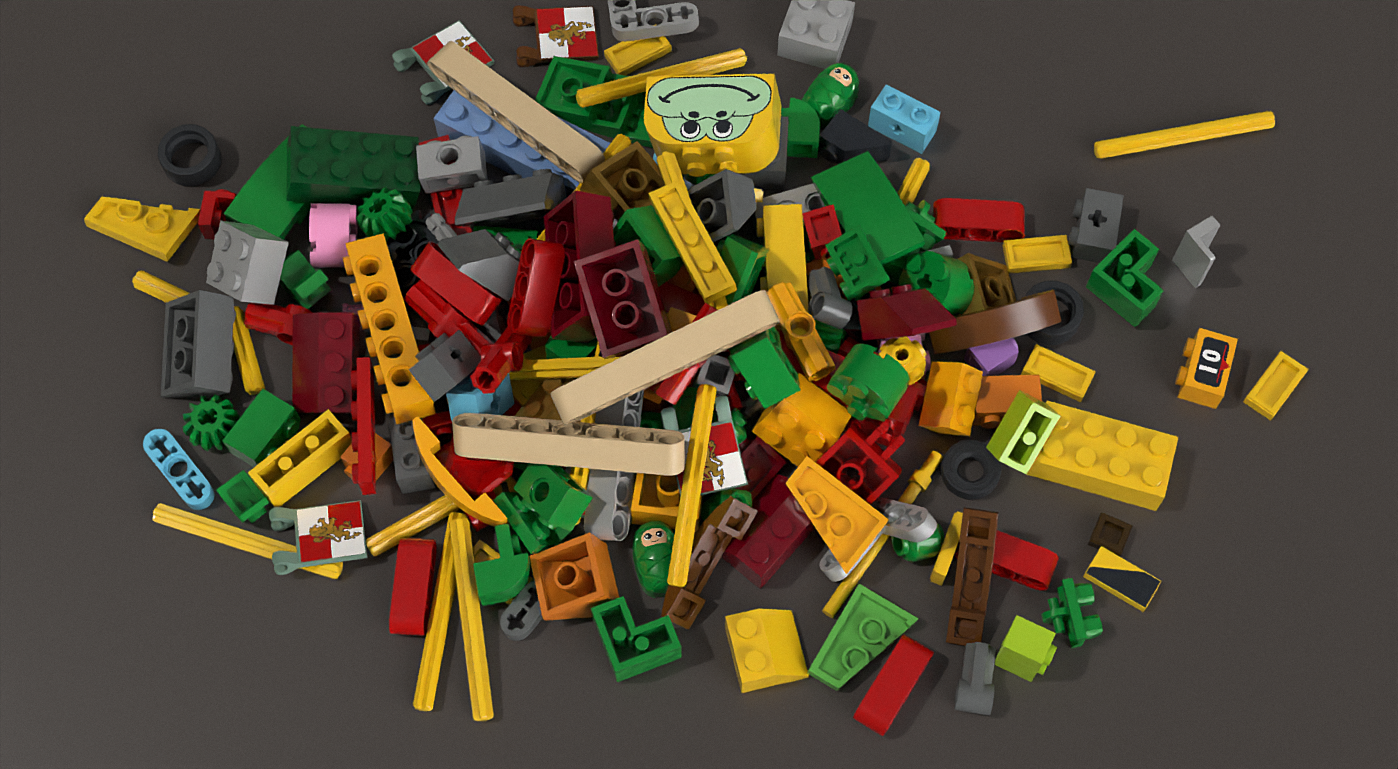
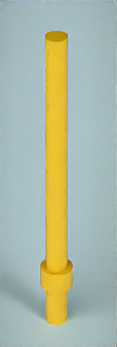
(918, 483)

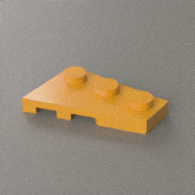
(836, 512)

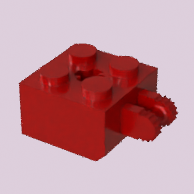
(860, 451)

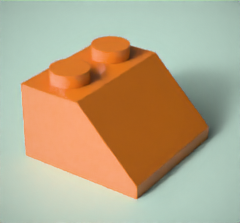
(573, 578)

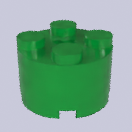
(942, 276)
(869, 383)

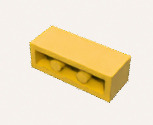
(301, 459)

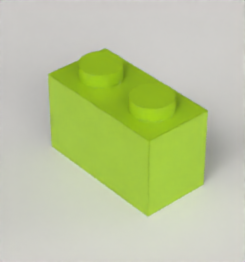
(1023, 432)
(1026, 649)

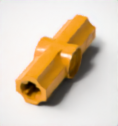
(807, 347)

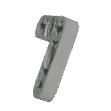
(631, 16)
(904, 522)

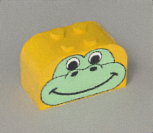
(714, 121)

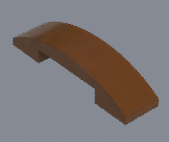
(998, 323)
(709, 543)
(972, 576)

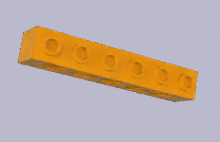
(373, 256)

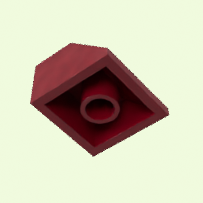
(902, 313)

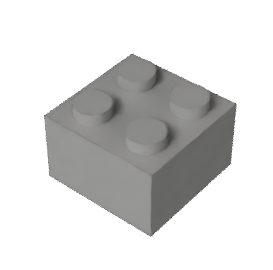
(815, 31)
(246, 262)

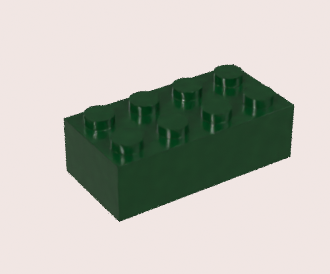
(349, 165)

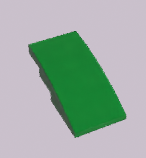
(607, 118)
(264, 198)
(868, 199)

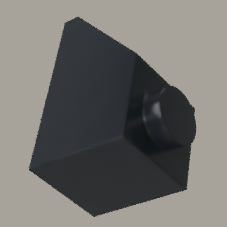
(848, 137)

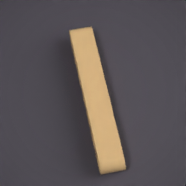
(516, 111)
(665, 357)
(569, 445)

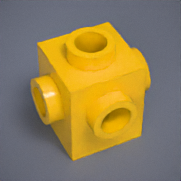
(913, 351)

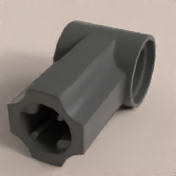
(826, 300)
(975, 687)

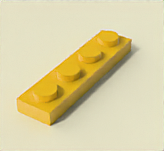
(692, 242)

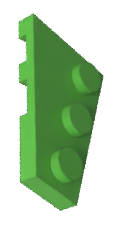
(859, 636)

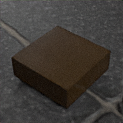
(1110, 534)

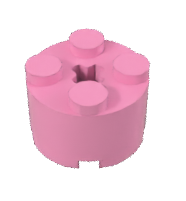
(329, 231)

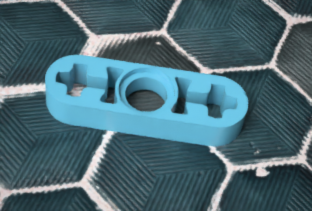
(178, 455)

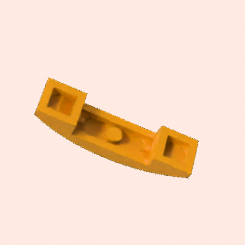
(482, 508)

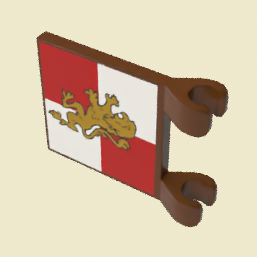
(559, 32)

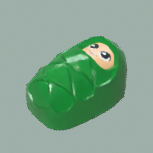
(833, 90)
(652, 557)

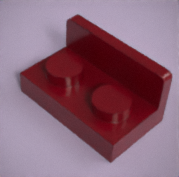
(759, 462)

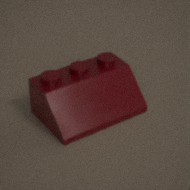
(623, 299)
(323, 361)
(772, 534)

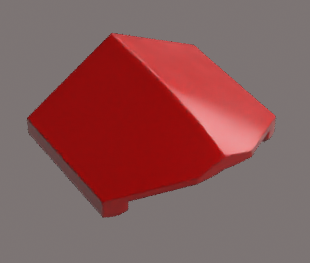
(477, 474)

